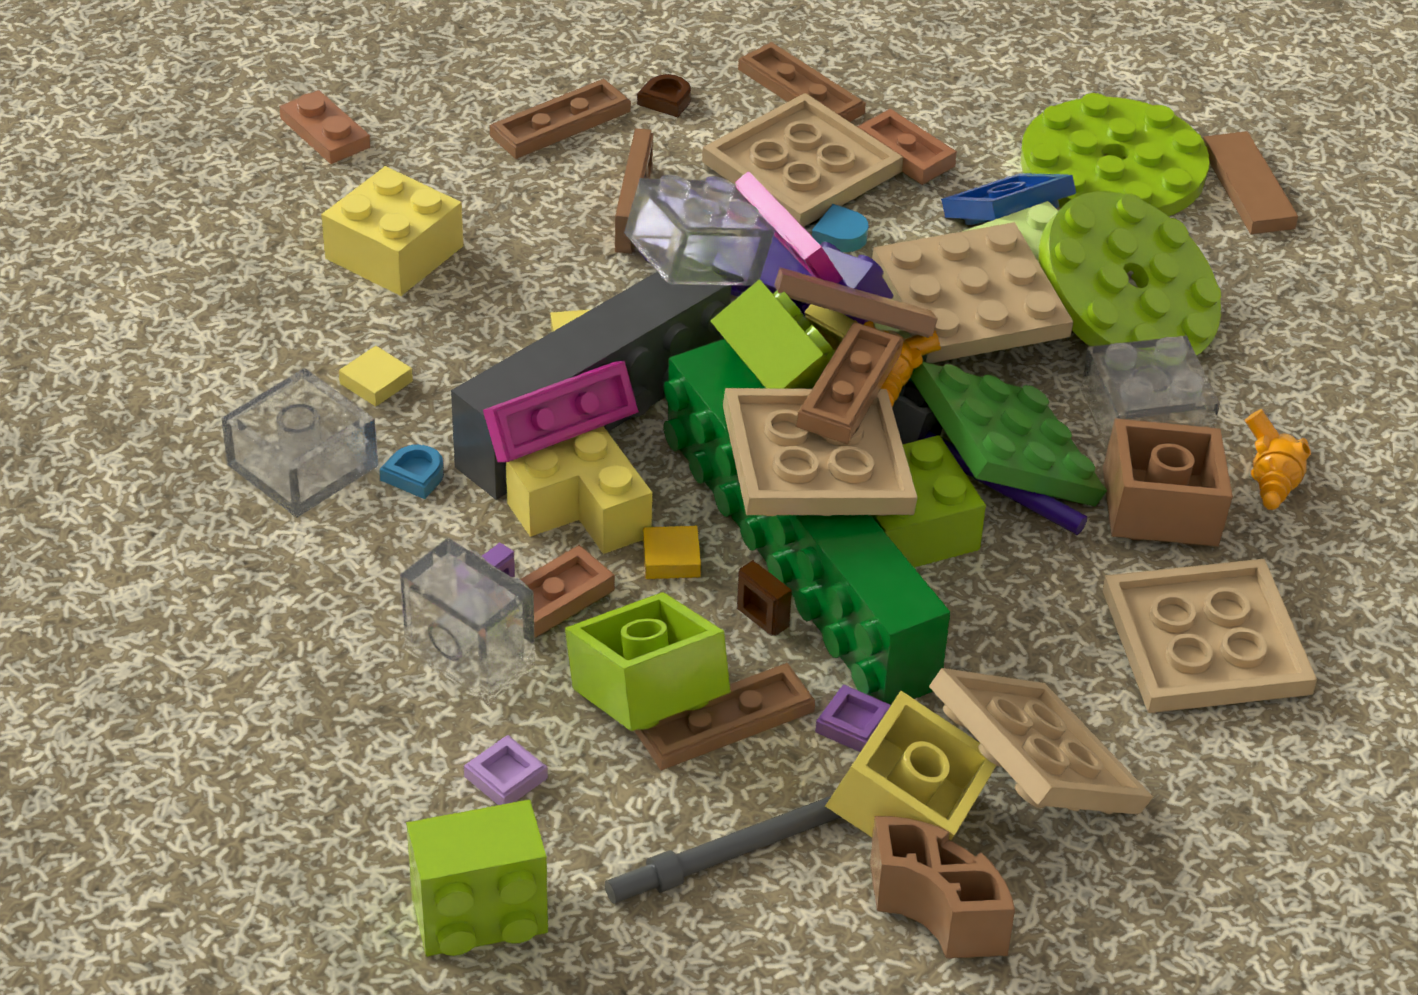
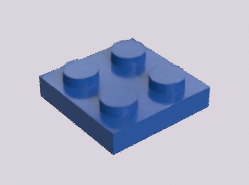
(1008, 196)

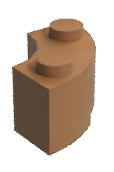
(941, 886)

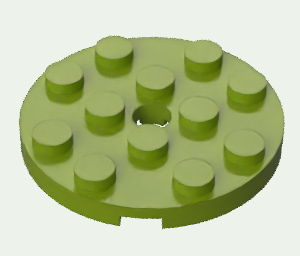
(1144, 147)
(1104, 237)

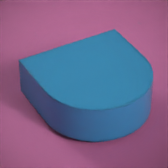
(842, 229)
(414, 470)

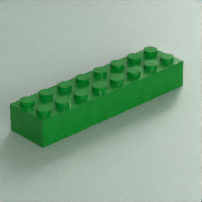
(838, 566)

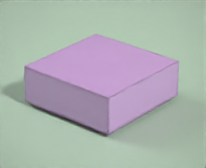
(505, 771)

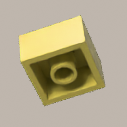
(392, 230)
(913, 770)

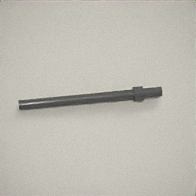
(669, 869)

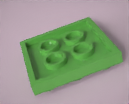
(1008, 434)

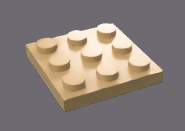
(804, 157)
(980, 289)
(808, 474)
(1208, 636)
(1039, 743)

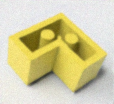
(585, 482)

